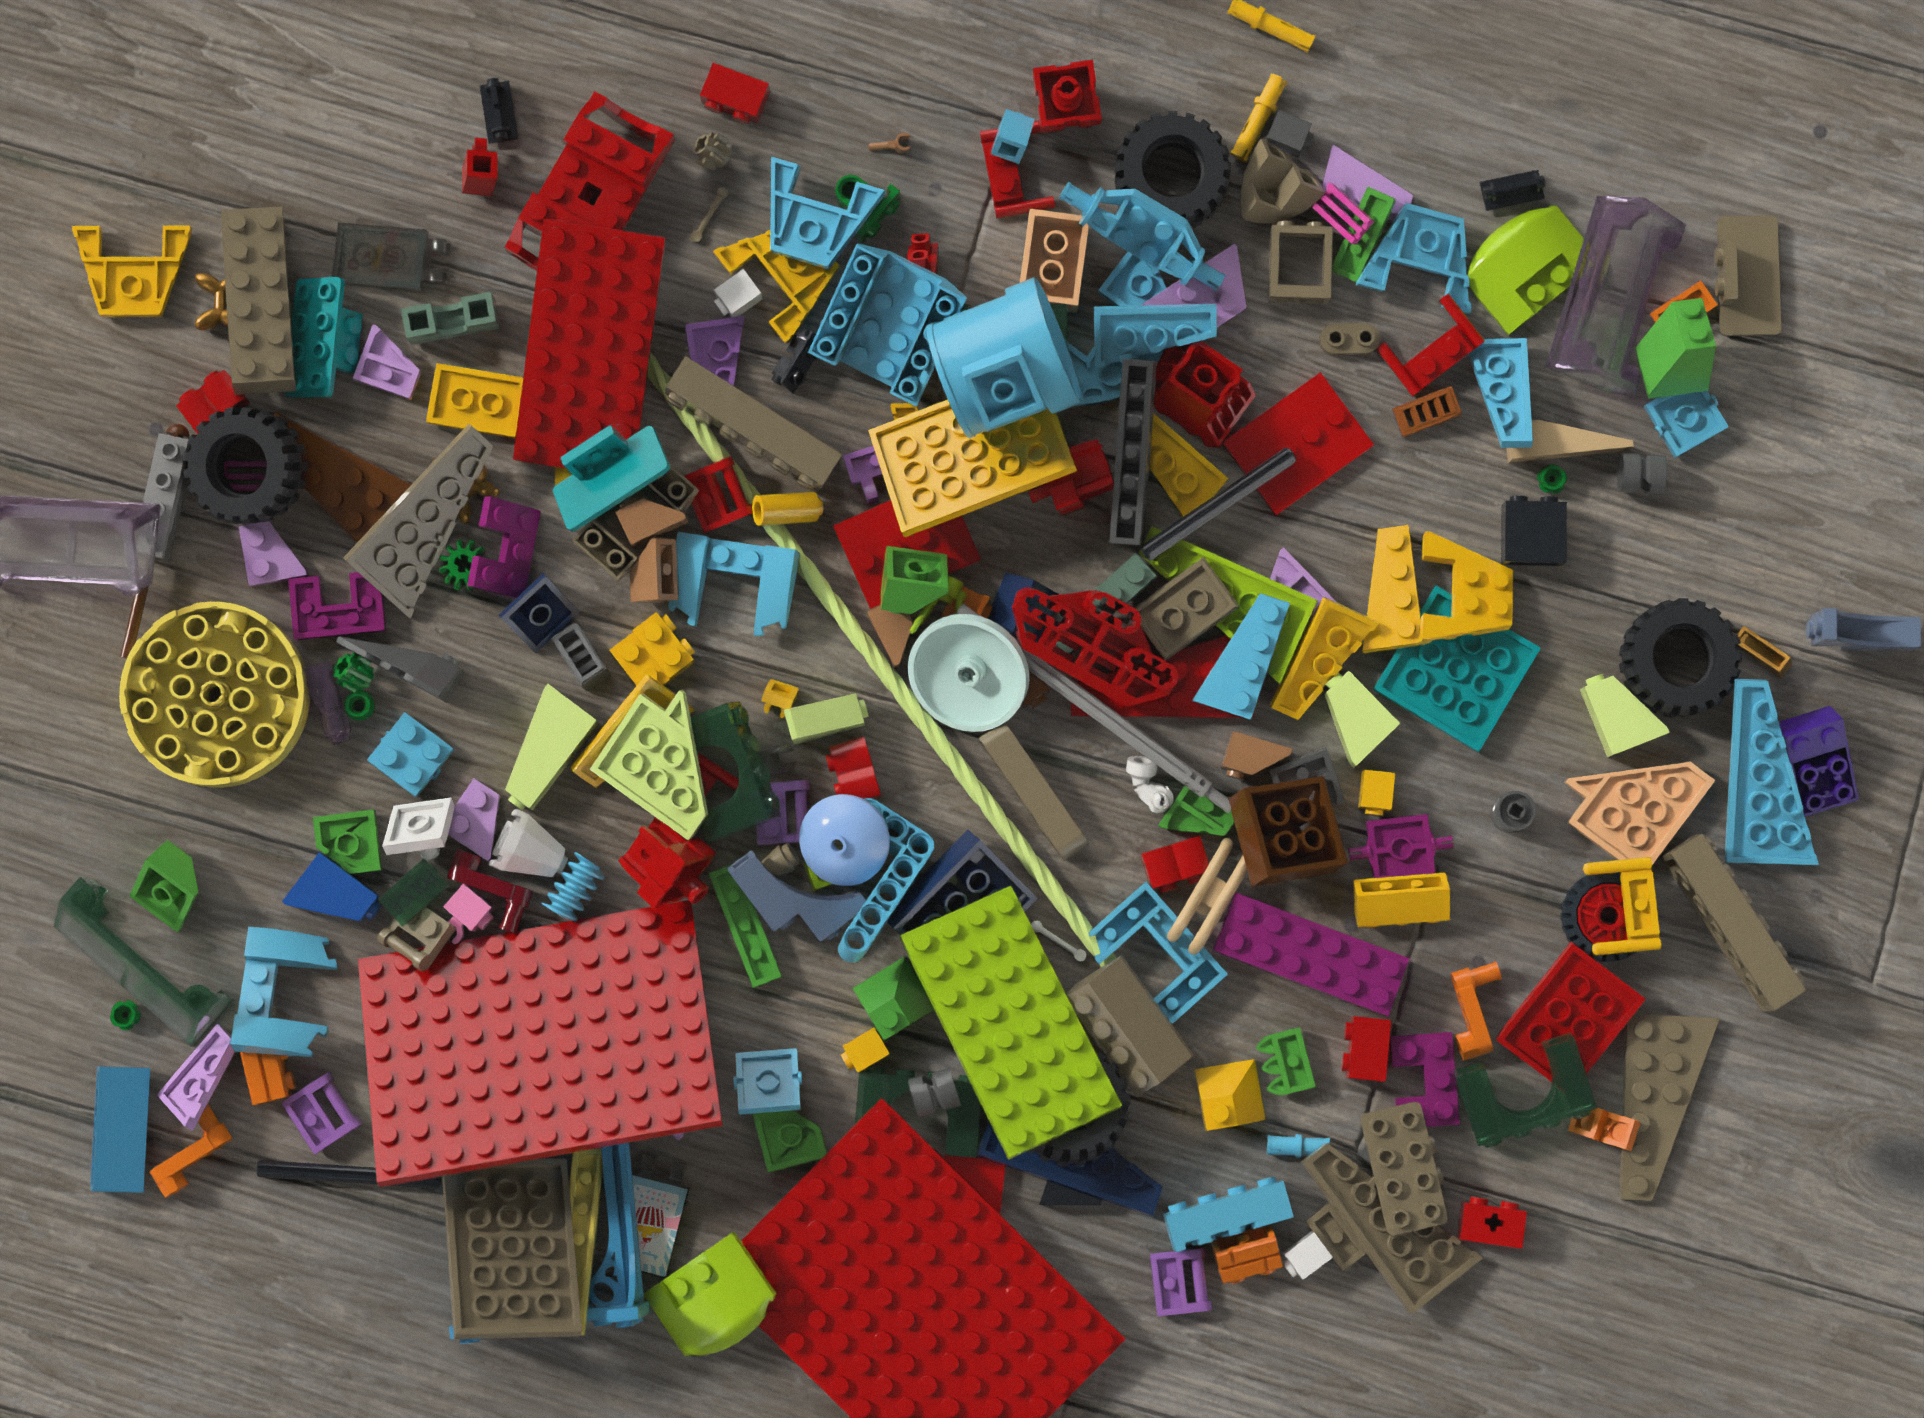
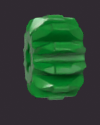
(453, 570)

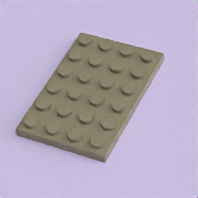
(512, 1251)

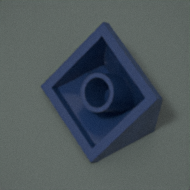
(1002, 606)
(539, 613)

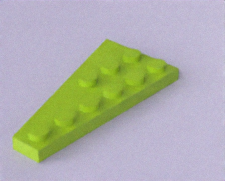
(1245, 588)

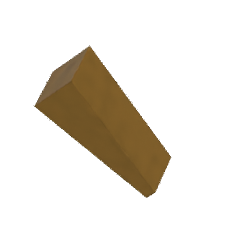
(1764, 652)

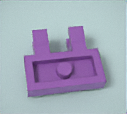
(863, 469)

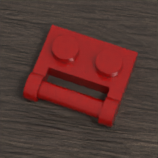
(710, 501)

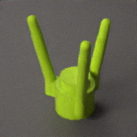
(954, 593)

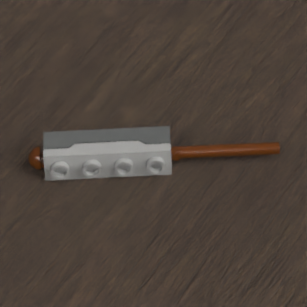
(167, 488)

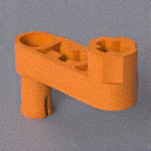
(1477, 1039)
(169, 1173)

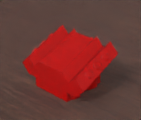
(1201, 391)

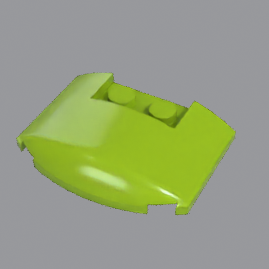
(1525, 265)
(712, 1299)

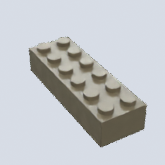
(258, 300)
(752, 424)
(1734, 923)

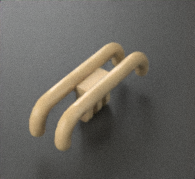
(1209, 895)

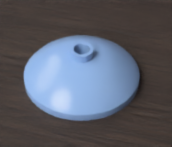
(857, 827)

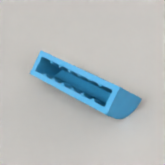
(120, 1129)

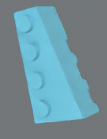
(1227, 1214)

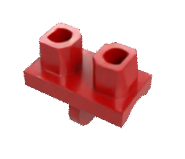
(923, 252)

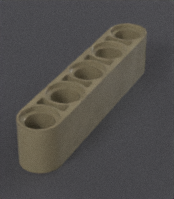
(1033, 791)

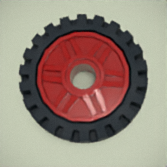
(1582, 914)

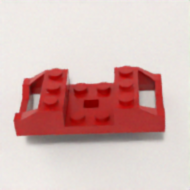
(597, 161)

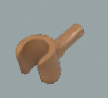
(894, 144)

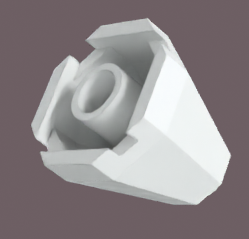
(527, 848)

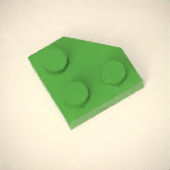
(350, 840)
(788, 1139)

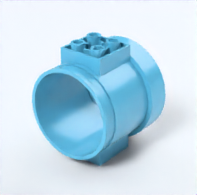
(1004, 360)

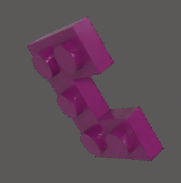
(520, 528)
(316, 621)
(1436, 1056)

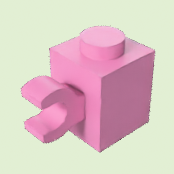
(468, 910)

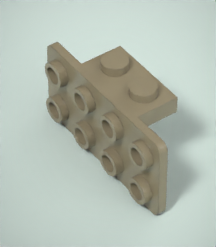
(1748, 275)
(1404, 1168)

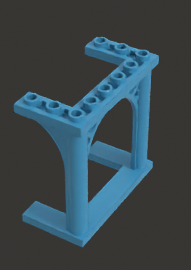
(628, 1301)

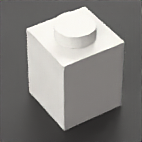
(737, 295)
(1306, 1256)

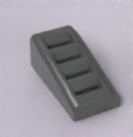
(598, 669)

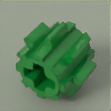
(353, 672)

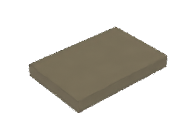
(1185, 608)

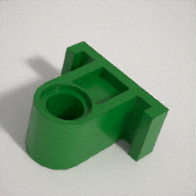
(886, 206)

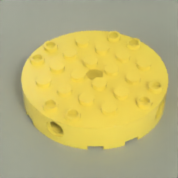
(169, 688)

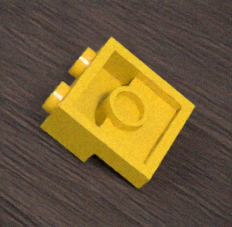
(654, 651)

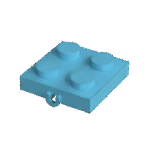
(1686, 420)
(410, 755)
(767, 1081)

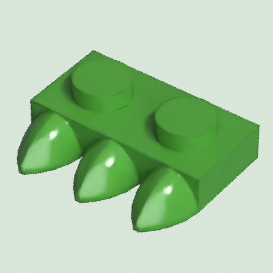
(1289, 1061)

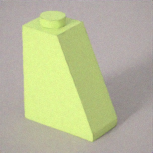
(1619, 715)
(1357, 716)
(825, 718)

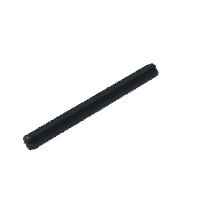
(1218, 503)
(331, 1173)

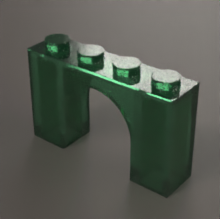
(754, 799)
(1567, 1097)
(962, 1120)

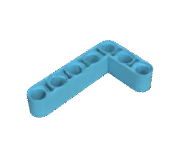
(890, 883)

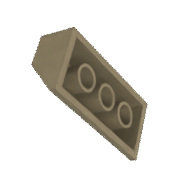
(1128, 1025)

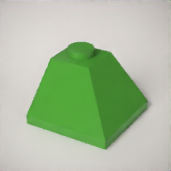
(912, 579)
(167, 885)
(894, 998)

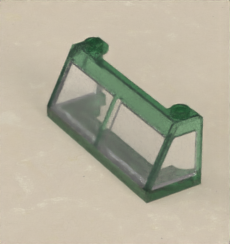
(80, 921)

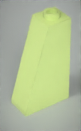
(550, 744)

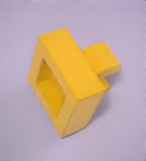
(779, 695)

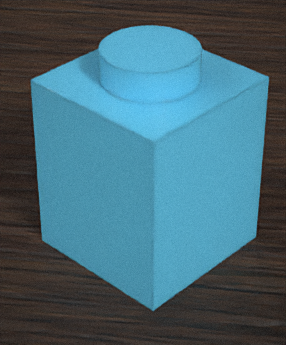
(1012, 136)

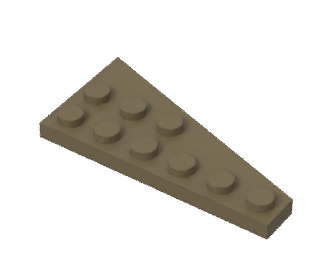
(415, 529)
(1659, 1077)
(1413, 1262)

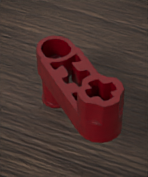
(465, 871)

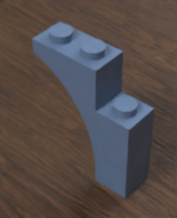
(1863, 632)
(781, 902)

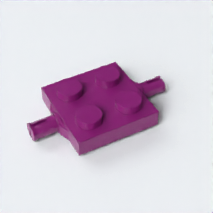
(1400, 846)

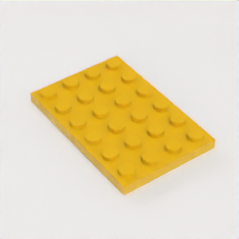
(943, 474)

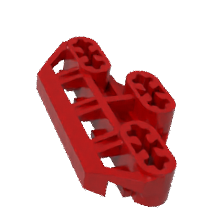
(1102, 641)

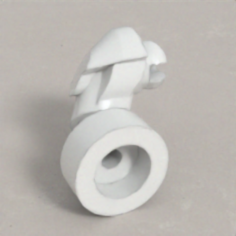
(1155, 795)

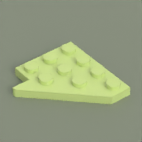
(657, 763)

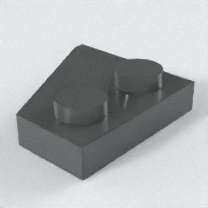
(1309, 766)

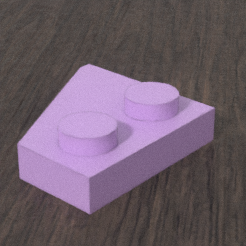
(386, 366)
(268, 556)
(475, 819)

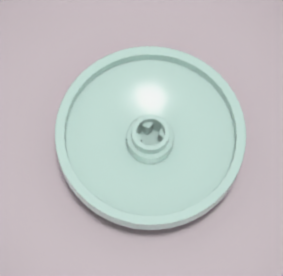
(968, 672)

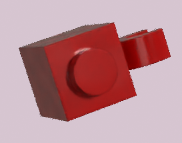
(479, 169)

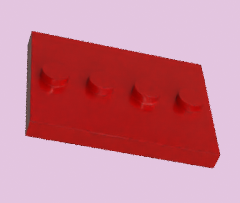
(1314, 428)
(870, 532)
(1574, 998)

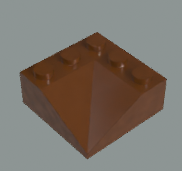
(1287, 831)

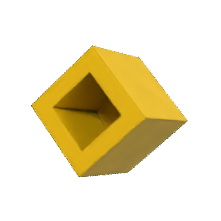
(1376, 792)
(864, 1050)

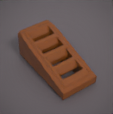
(1451, 400)

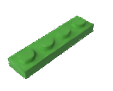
(746, 929)

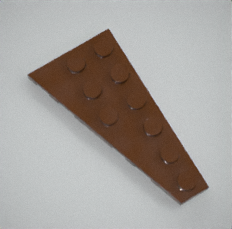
(346, 483)

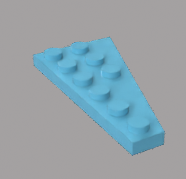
(1763, 797)

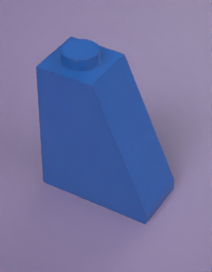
(333, 891)

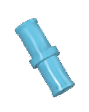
(1295, 1146)

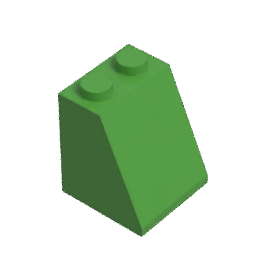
(1677, 351)

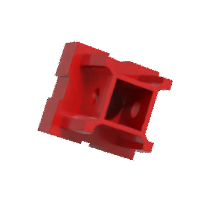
(1067, 96)
(1089, 481)
(667, 865)

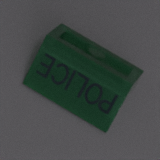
(413, 892)

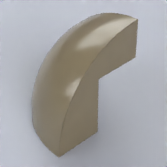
(1275, 186)

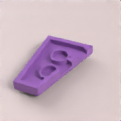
(716, 345)

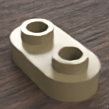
(1349, 339)

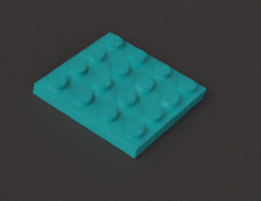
(1458, 681)

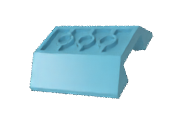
(882, 320)

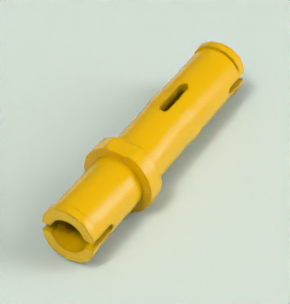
(1270, 24)
(1263, 108)

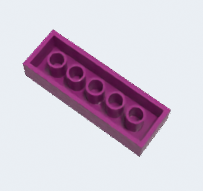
(1310, 955)

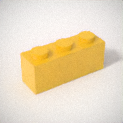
(1401, 900)

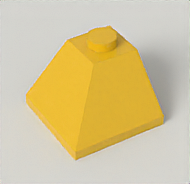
(1229, 1095)

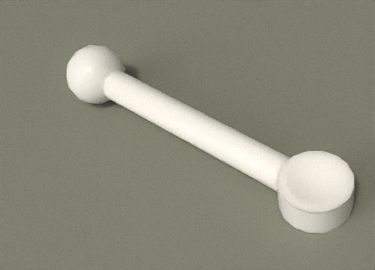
(1079, 955)

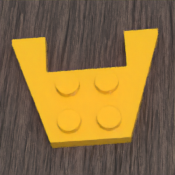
(798, 280)
(132, 283)
(1479, 592)

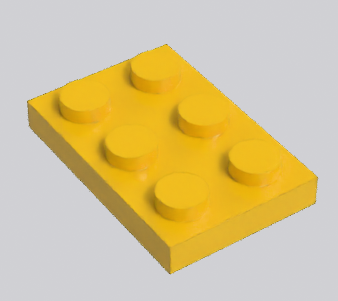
(475, 398)

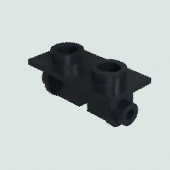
(498, 111)
(1512, 190)
(793, 371)

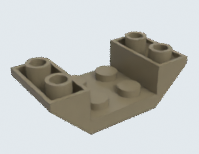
(606, 539)

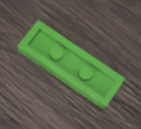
(1354, 258)

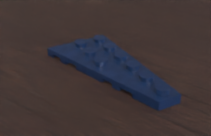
(1106, 1178)

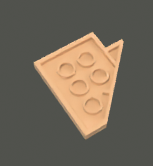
(1637, 809)

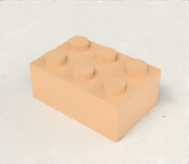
(1055, 255)

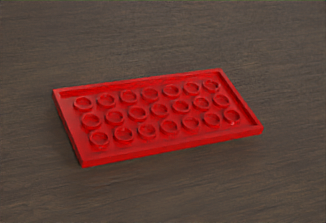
(587, 337)

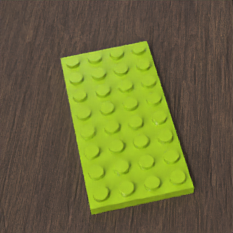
(1010, 1022)

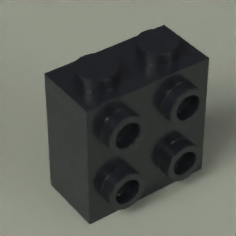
(1533, 532)

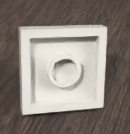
(419, 827)

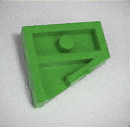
(1196, 815)

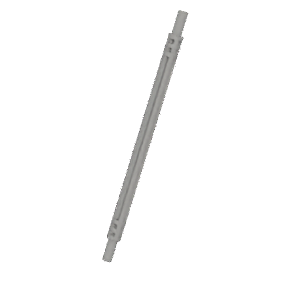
(1121, 727)

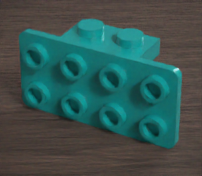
(323, 336)
(607, 472)

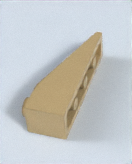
(1563, 441)

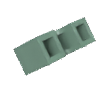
(433, 323)

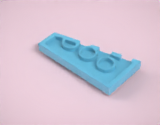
(1145, 329)
(1505, 386)
(1243, 665)

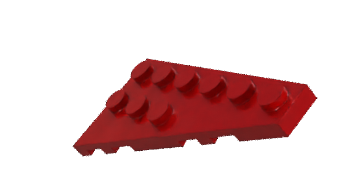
(1192, 667)

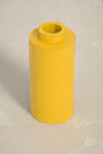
(786, 508)

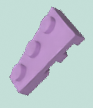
(1354, 177)
(198, 1077)

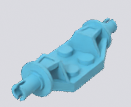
(1145, 231)

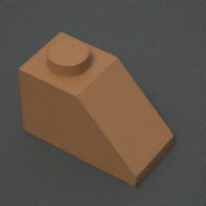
(647, 520)
(655, 573)
(892, 631)
(1251, 755)

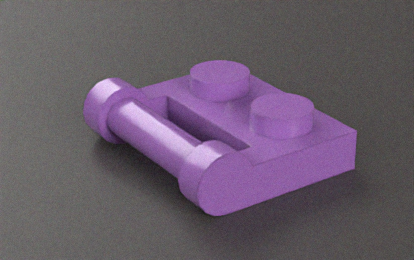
(777, 830)
(312, 1118)
(1170, 1282)

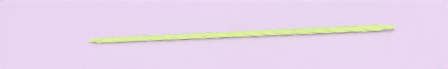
(898, 687)

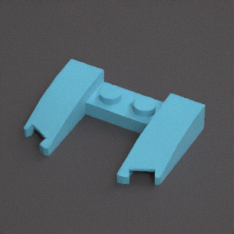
(771, 564)
(1148, 910)
(253, 1027)

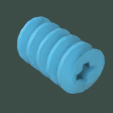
(574, 888)

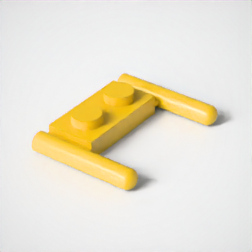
(1638, 905)

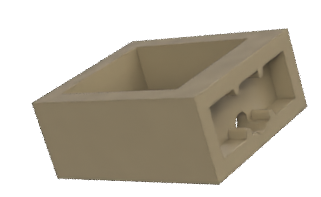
(1300, 293)

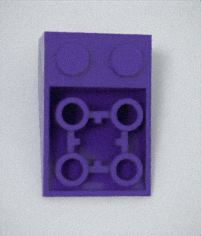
(1820, 759)

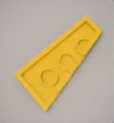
(1393, 593)

